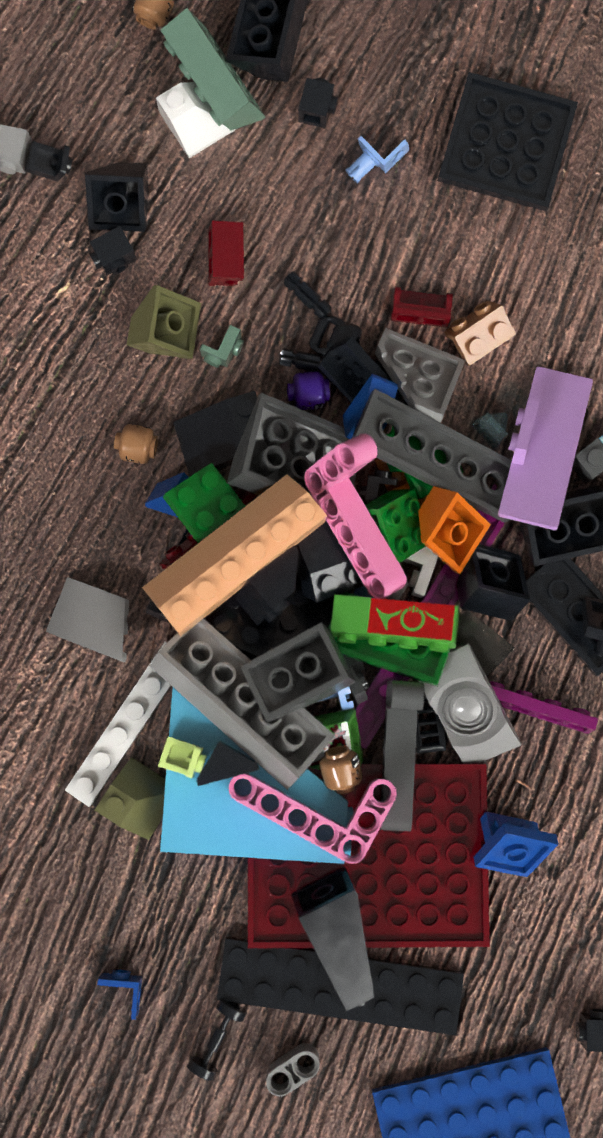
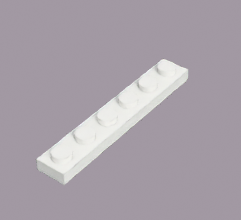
(118, 736)

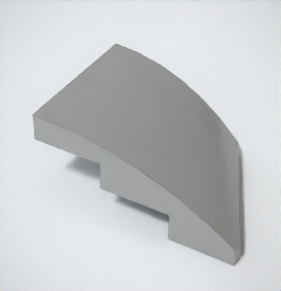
(91, 618)

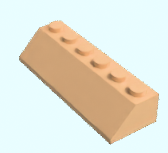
(234, 553)

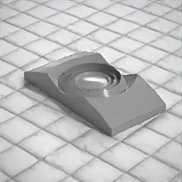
(470, 709)

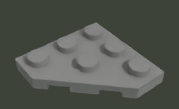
(421, 371)

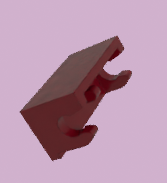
(225, 253)
(421, 308)

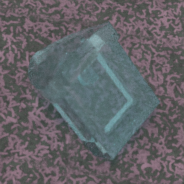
(492, 427)

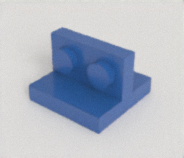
(513, 845)

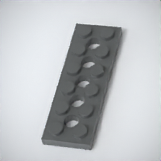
(433, 436)

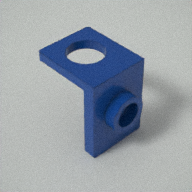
(122, 978)

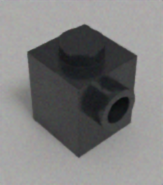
(317, 102)
(112, 251)
(590, 1030)

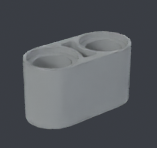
(296, 1073)

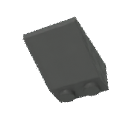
(298, 673)

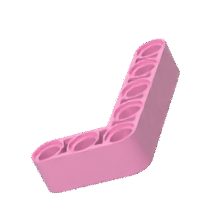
(349, 517)
(314, 819)

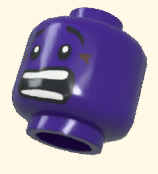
(308, 390)

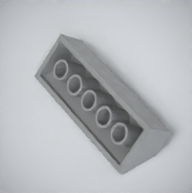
(209, 675)

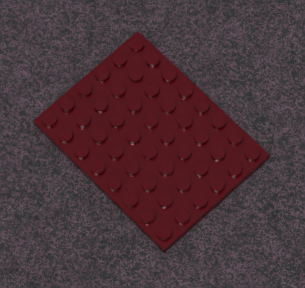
(409, 885)

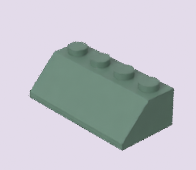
(213, 75)

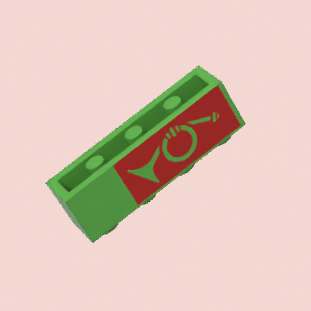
(395, 622)

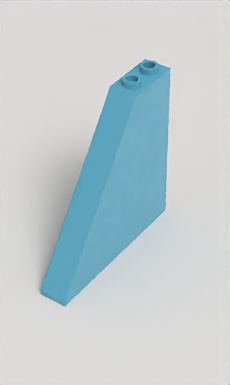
(213, 823)

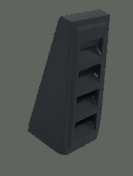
(440, 745)

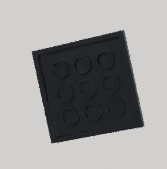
(507, 141)

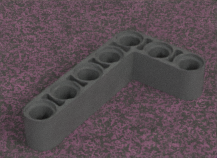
(399, 750)

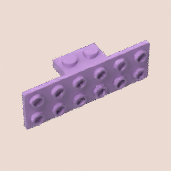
(545, 448)

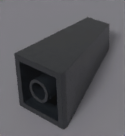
(335, 928)

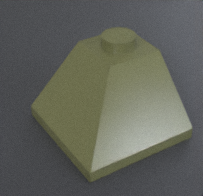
(165, 324)
(135, 799)

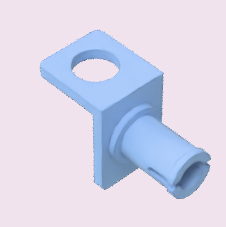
(371, 158)

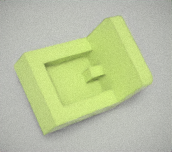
(182, 757)

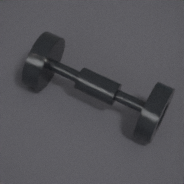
(202, 1067)

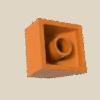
(451, 527)

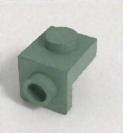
(230, 346)

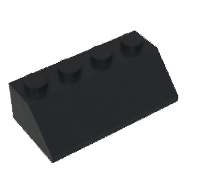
(266, 37)
(577, 533)

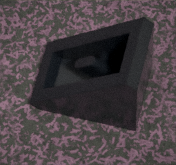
(224, 764)

